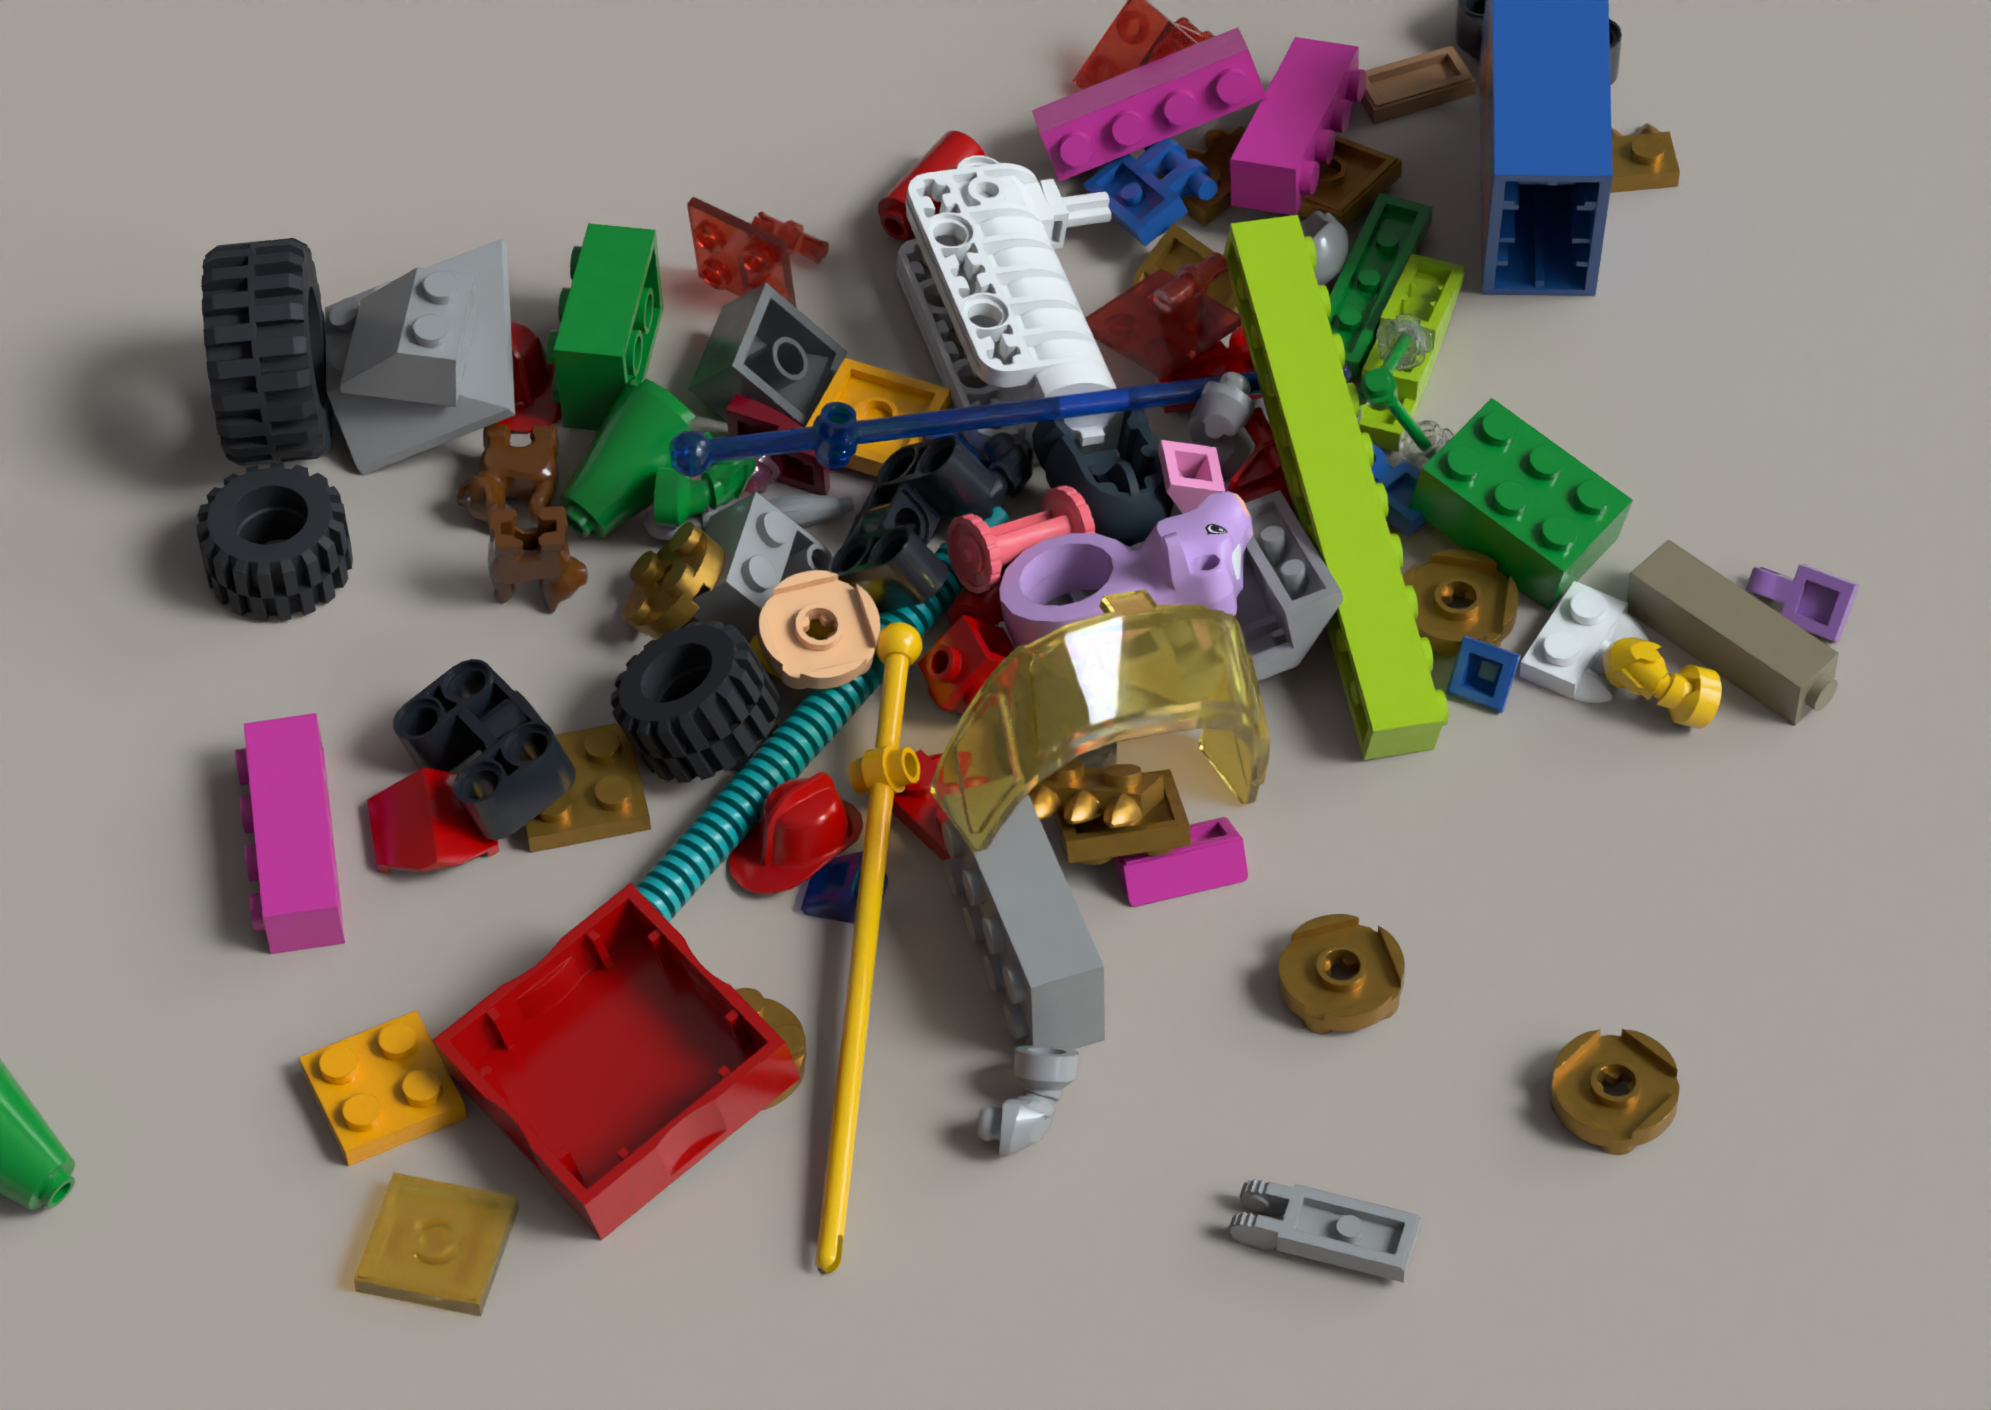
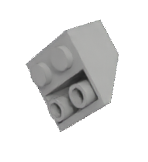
(759, 552)

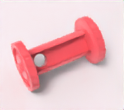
(981, 551)

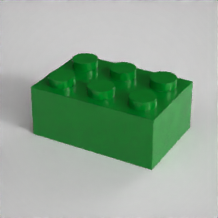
(605, 322)
(1520, 503)

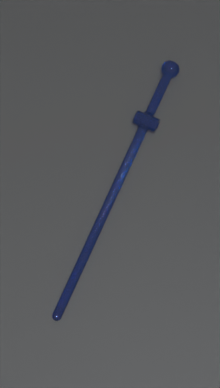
(838, 433)

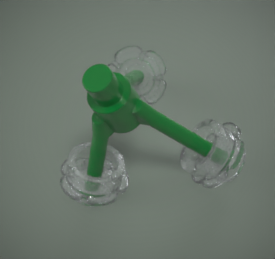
(1402, 346)

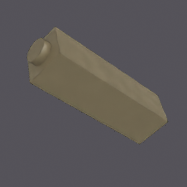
(1732, 632)

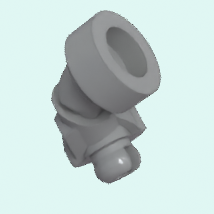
(1219, 420)
(1027, 1117)

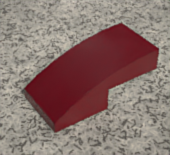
(797, 468)

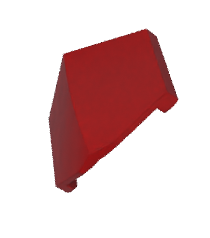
(423, 825)

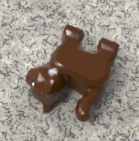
(512, 472)
(533, 555)

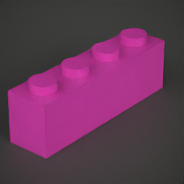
(1149, 104)
(1296, 126)
(292, 834)

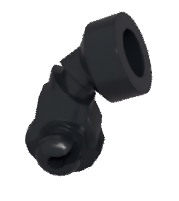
(1011, 468)

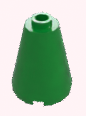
(623, 459)
(32, 1158)

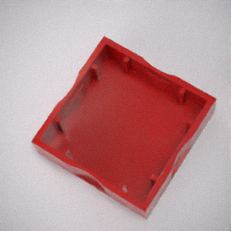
(616, 1061)

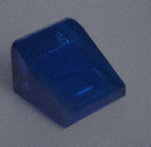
(834, 889)

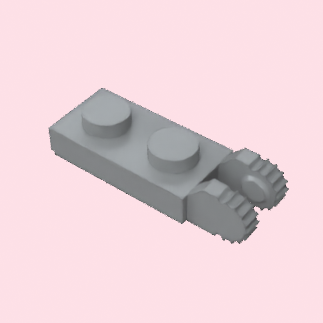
(1327, 1228)

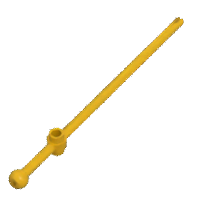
(881, 775)

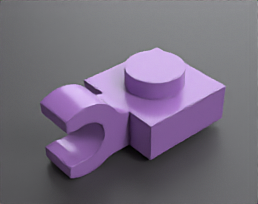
(1811, 600)

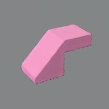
(1190, 473)

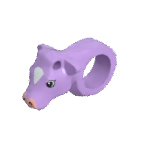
(1181, 562)

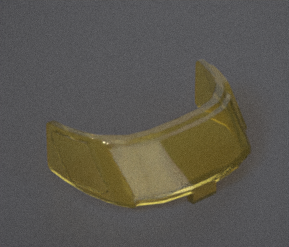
(1099, 684)

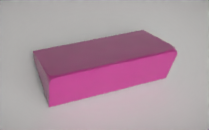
(1210, 862)

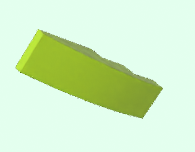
(1429, 292)

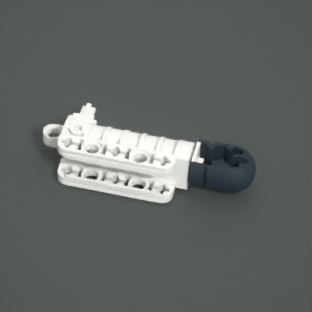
(1026, 330)

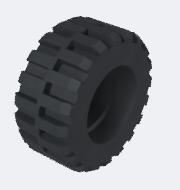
(266, 351)

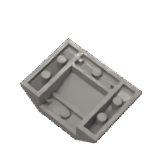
(392, 429)
(1284, 591)

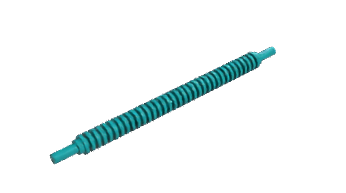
(779, 759)

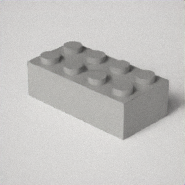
(1030, 931)

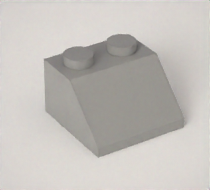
(413, 338)

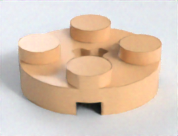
(814, 662)

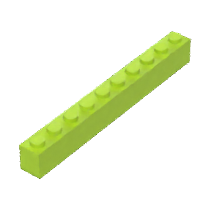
(1333, 486)

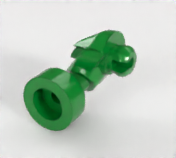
(680, 497)

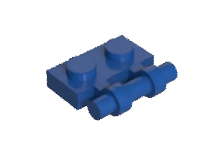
(1144, 202)

